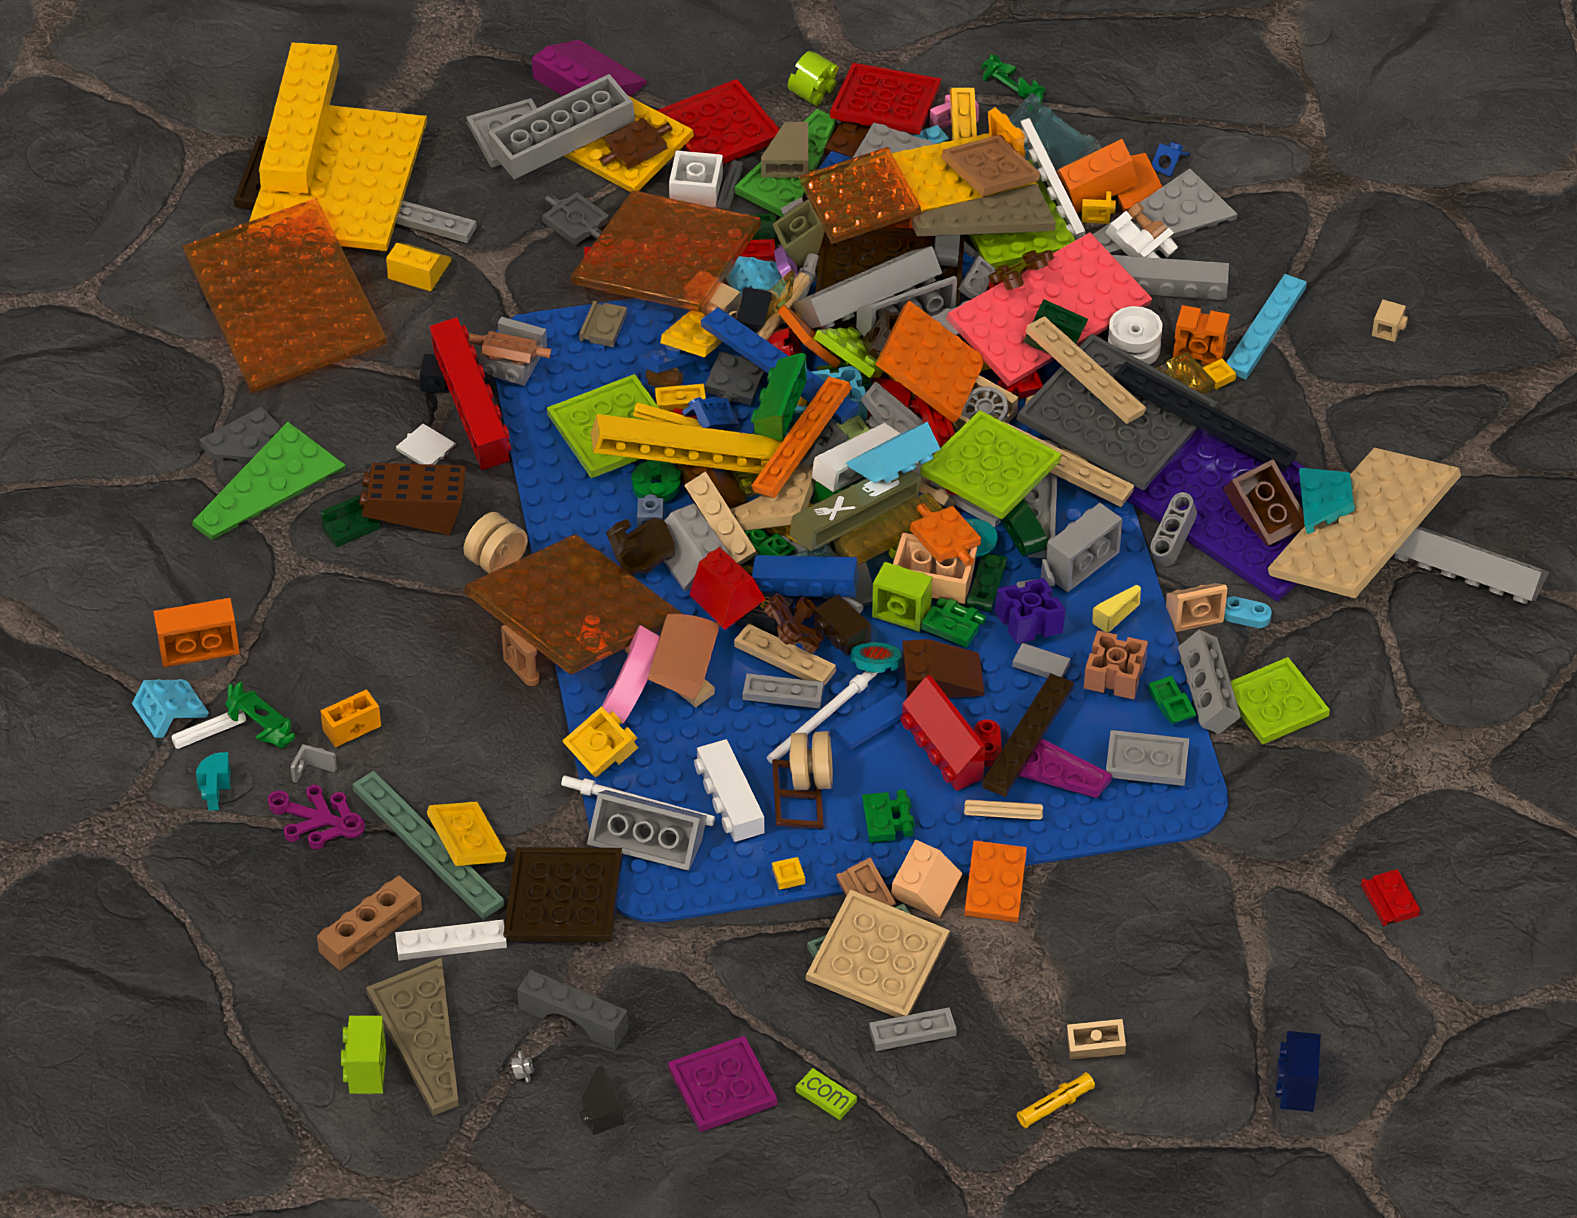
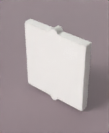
(425, 446)

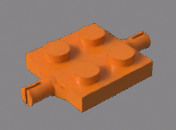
(945, 534)

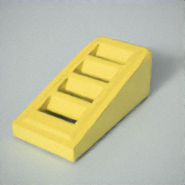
(1115, 609)

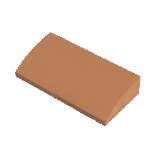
(683, 653)

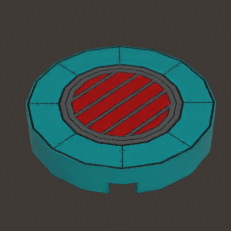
(876, 656)

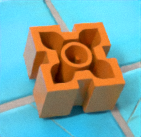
(1201, 334)

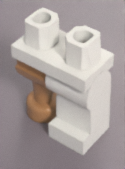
(1143, 242)

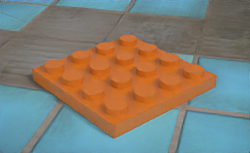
(930, 361)

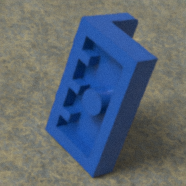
(712, 413)

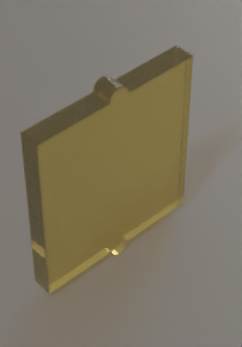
(781, 293)

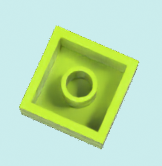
(901, 596)
(364, 1054)

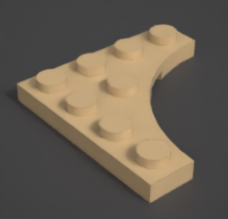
(778, 511)

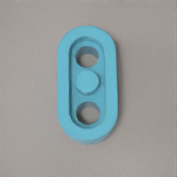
(1247, 612)

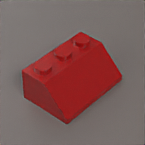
(724, 588)

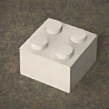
(696, 178)

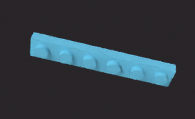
(1266, 325)

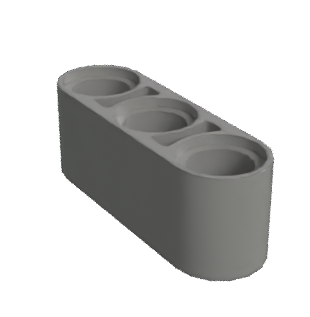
(1173, 540)

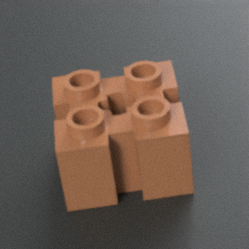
(1115, 664)

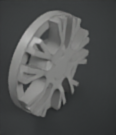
(985, 404)

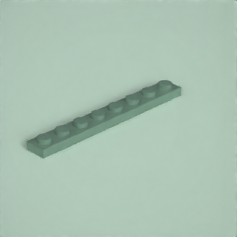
(427, 844)

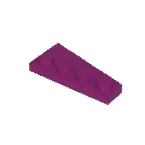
(1064, 770)

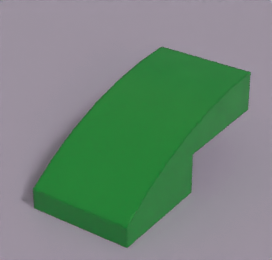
(1170, 701)

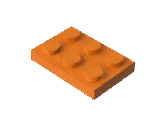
(995, 881)

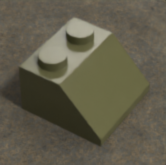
(800, 232)

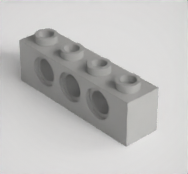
(1209, 682)

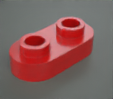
(990, 735)

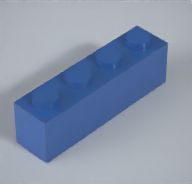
(806, 575)

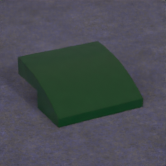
(1065, 320)

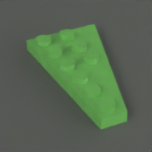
(778, 192)
(271, 477)

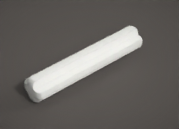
(206, 729)

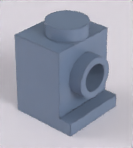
(649, 508)

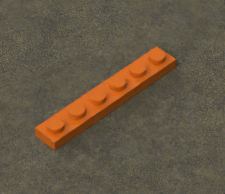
(801, 437)

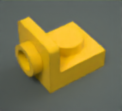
(1098, 210)

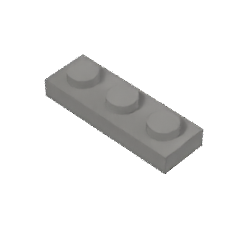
(783, 690)
(912, 1029)

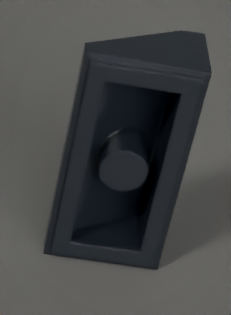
(753, 308)

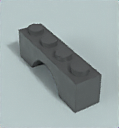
(600, 1019)

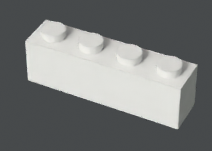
(831, 466)
(729, 790)

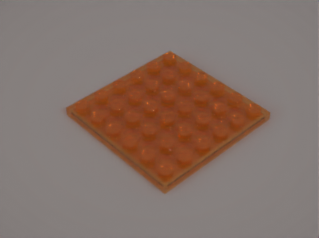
(666, 251)
(570, 603)

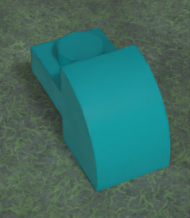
(212, 776)

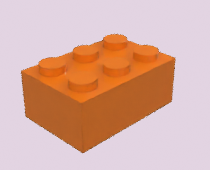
(196, 632)

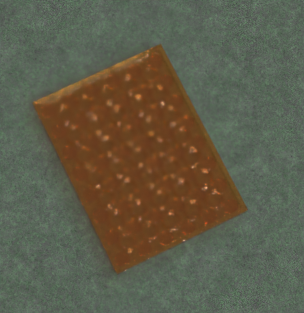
(284, 295)

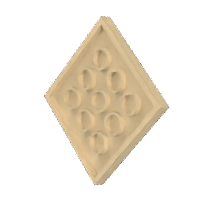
(877, 955)

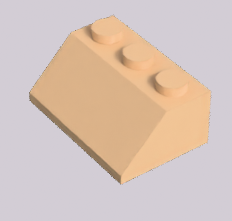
(949, 576)

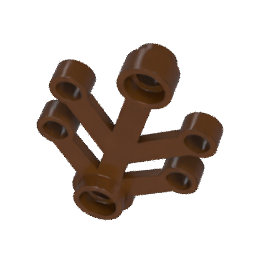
(1012, 275)
(791, 629)

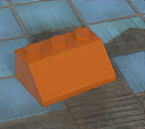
(1098, 172)

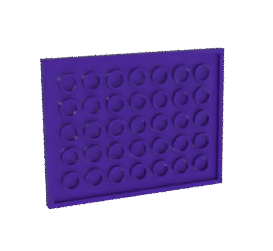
(1219, 531)

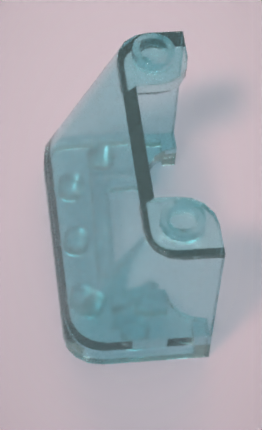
(1059, 140)

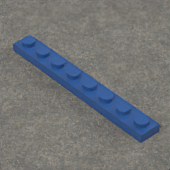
(766, 355)

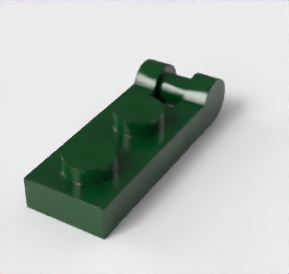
(987, 581)

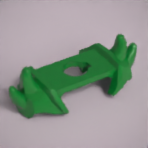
(1000, 70)
(276, 727)

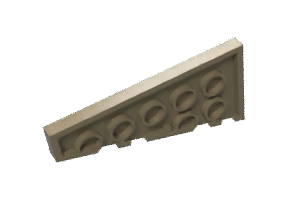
(1002, 212)
(419, 1026)

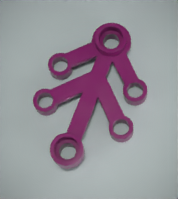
(348, 825)

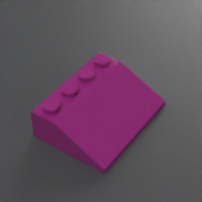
(576, 64)

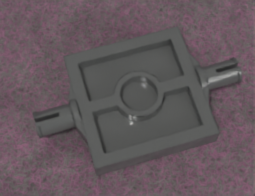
(574, 218)
(734, 378)

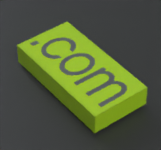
(826, 1094)

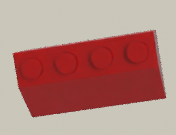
(944, 734)

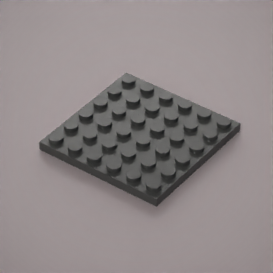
(1086, 426)

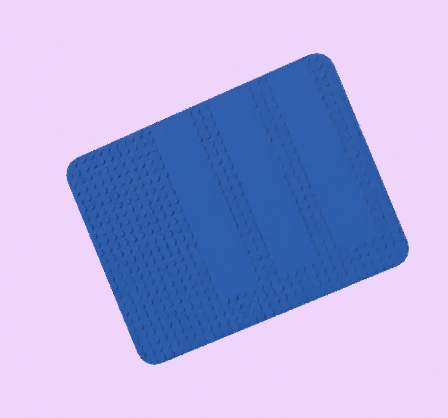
(738, 875)

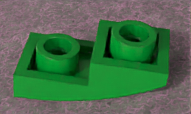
(769, 545)

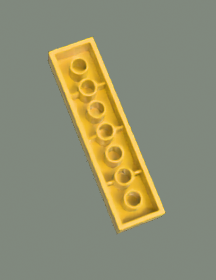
(299, 118)

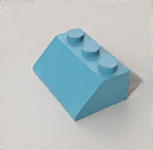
(896, 454)

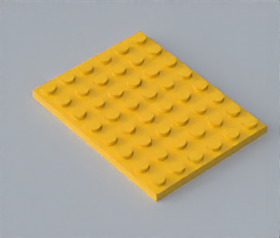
(358, 174)

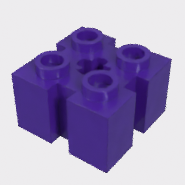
(1030, 610)

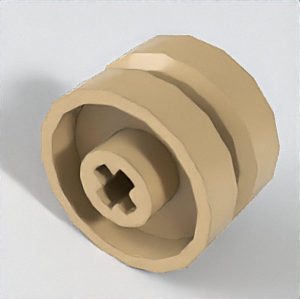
(494, 542)
(811, 760)

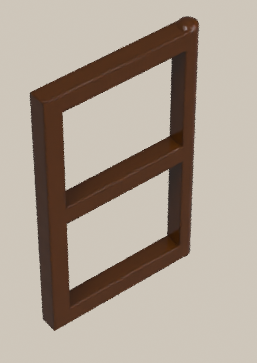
(796, 794)

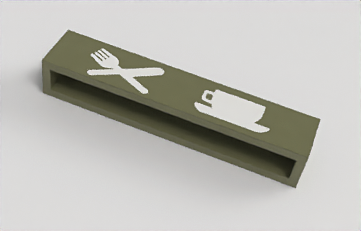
(852, 509)

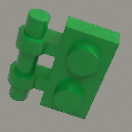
(951, 626)
(879, 817)

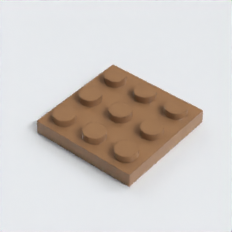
(990, 165)

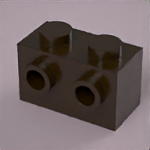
(841, 624)

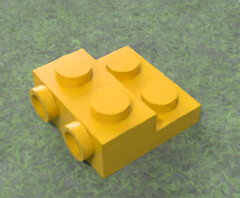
(601, 741)

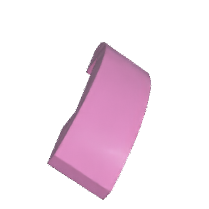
(633, 674)

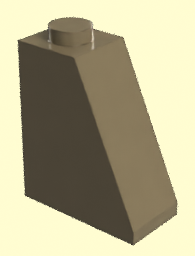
(787, 152)

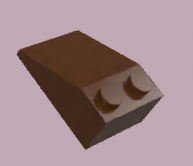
(1266, 503)
(952, 667)

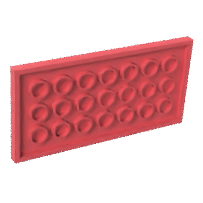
(1078, 278)

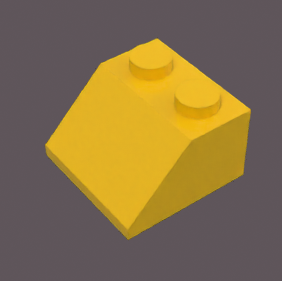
(416, 266)

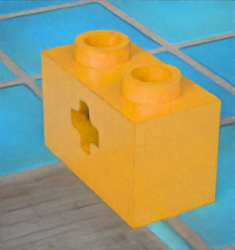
(350, 718)

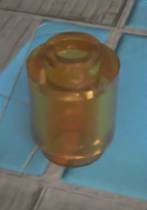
(665, 379)

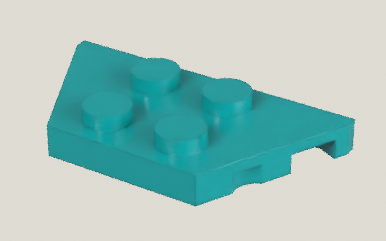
(1325, 496)

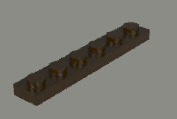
(1028, 735)

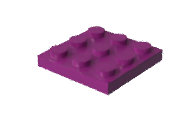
(722, 1083)

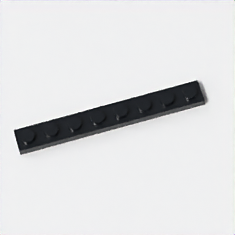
(1204, 416)

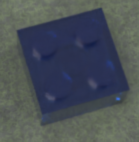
(1298, 1071)

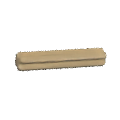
(1003, 809)

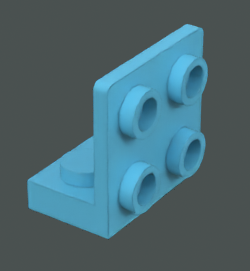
(753, 274)
(163, 701)

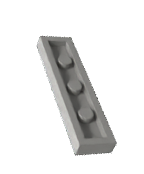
(436, 222)

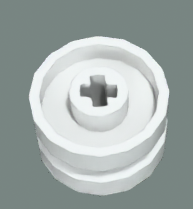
(1136, 332)

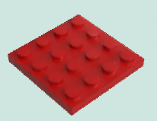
(885, 98)
(724, 121)

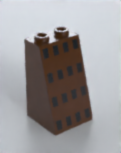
(414, 495)

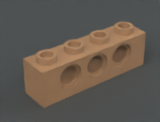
(369, 922)

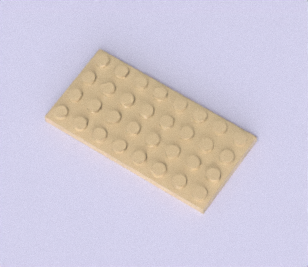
(1390, 502)

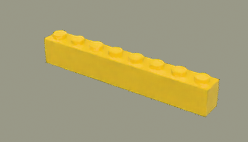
(682, 444)

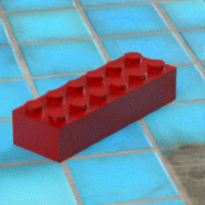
(470, 393)

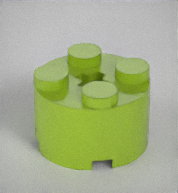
(813, 78)

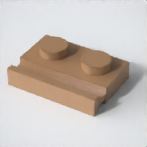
(865, 880)

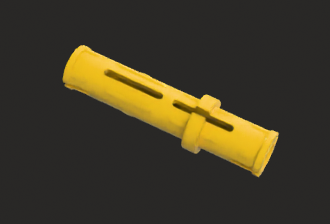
(1064, 1095)

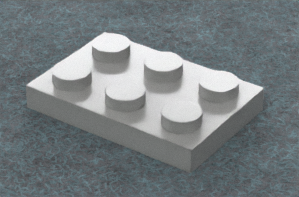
(1147, 757)

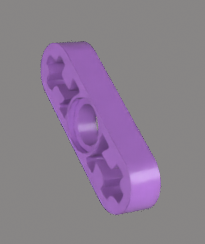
(784, 262)

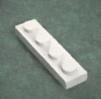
(450, 940)

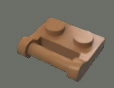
(520, 656)

